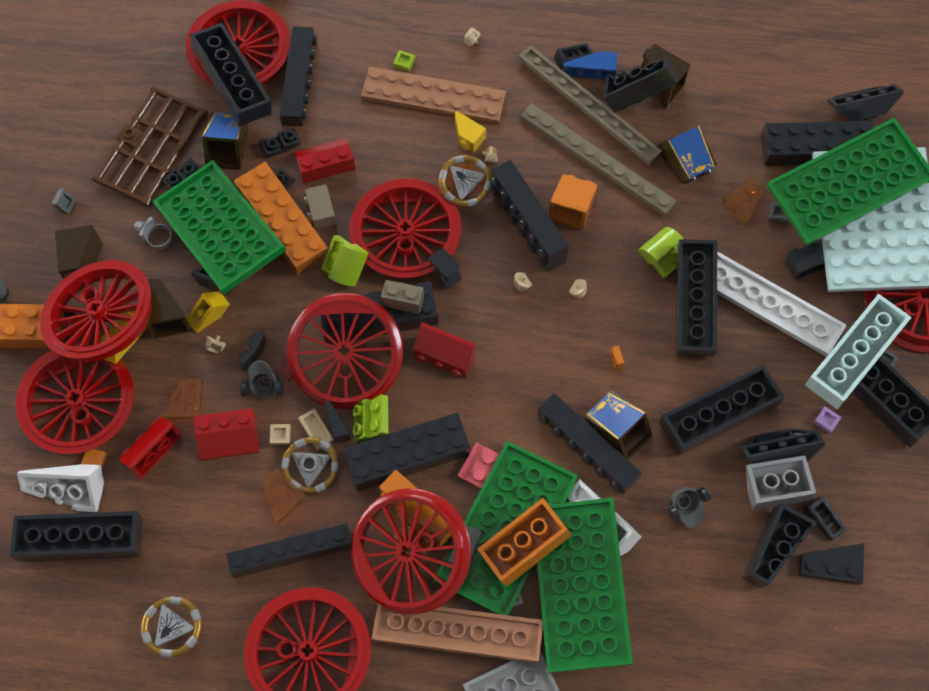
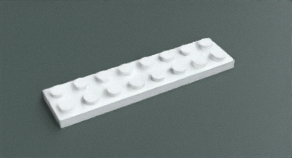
(777, 306)

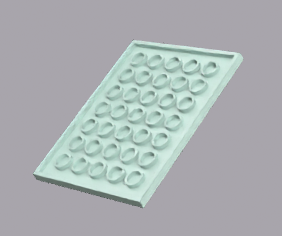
(883, 247)

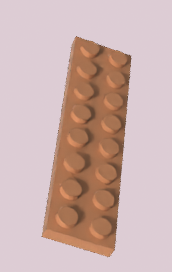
(433, 95)
(462, 632)

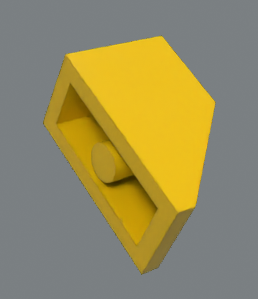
(469, 132)
(207, 310)

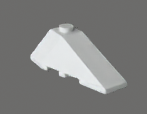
(72, 485)
(626, 534)

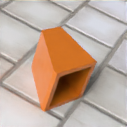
(572, 201)

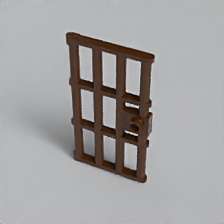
(137, 139)

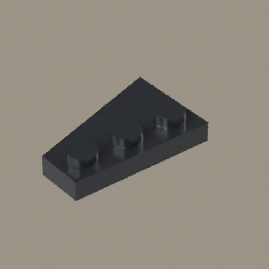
(835, 564)

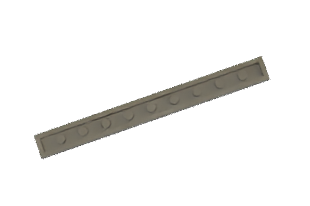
(590, 105)
(598, 159)

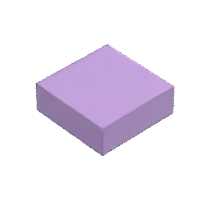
(827, 420)

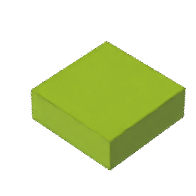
(403, 61)

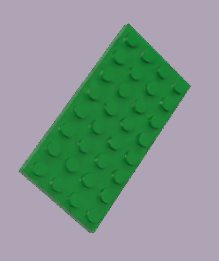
(850, 181)
(219, 226)
(510, 489)
(585, 592)

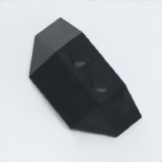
(866, 102)
(782, 445)

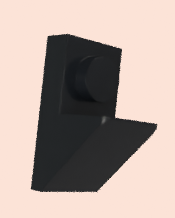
(445, 268)

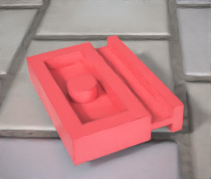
(478, 465)

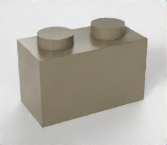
(320, 206)
(402, 296)

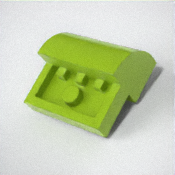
(662, 251)
(344, 261)
(370, 419)

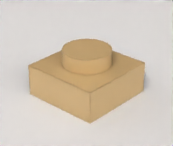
(280, 434)

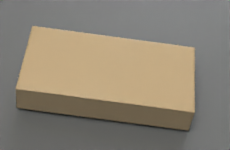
(315, 427)

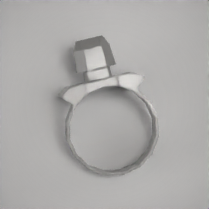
(145, 229)

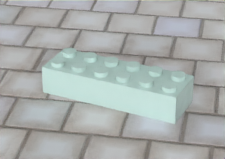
(857, 351)

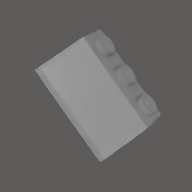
(779, 482)

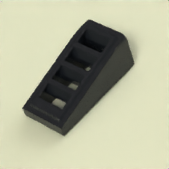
(562, 54)
(338, 428)
(824, 507)

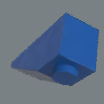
(592, 66)

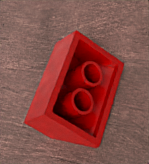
(325, 160)
(444, 350)
(226, 434)
(150, 447)

